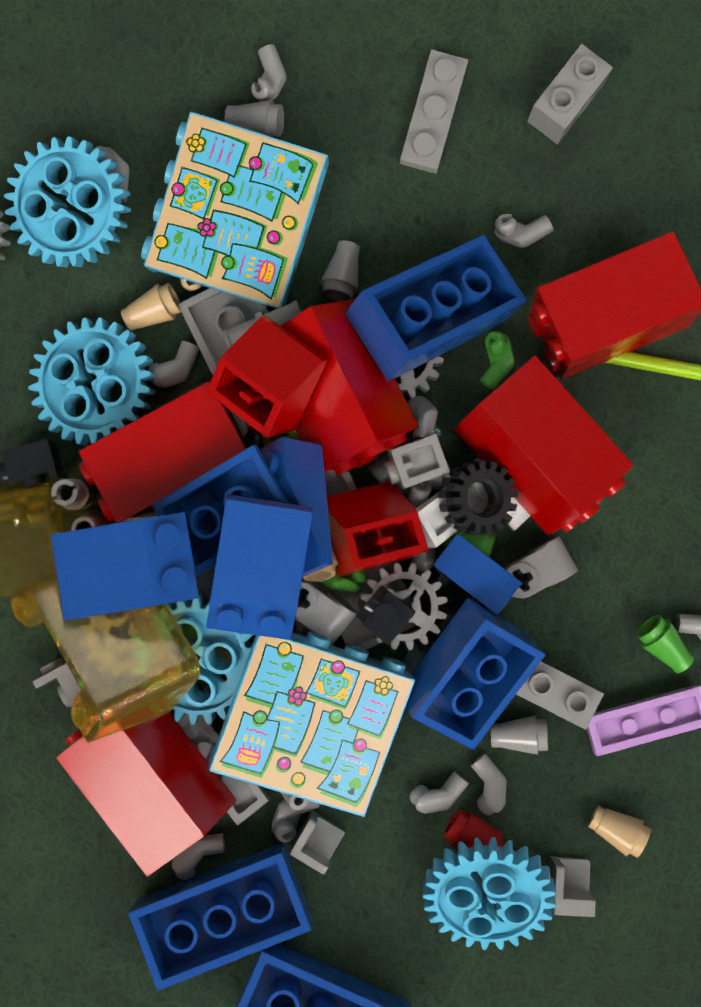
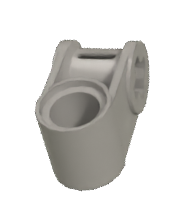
(543, 566)
(323, 611)

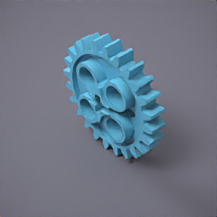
(86, 173)
(61, 395)
(211, 665)
(467, 899)

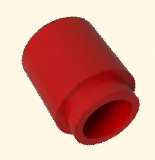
(468, 826)

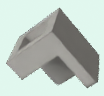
(316, 841)
(572, 886)

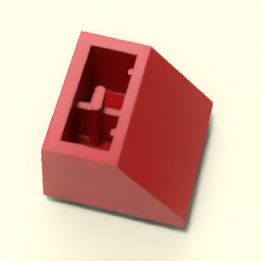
(267, 378)
(373, 528)

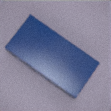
(477, 574)

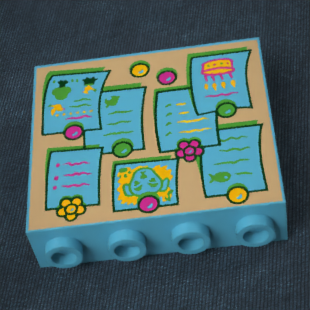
(235, 210)
(312, 720)

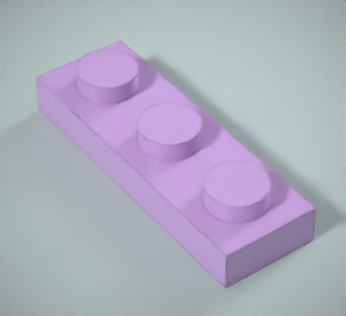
(645, 720)

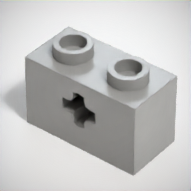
(569, 93)
(561, 695)

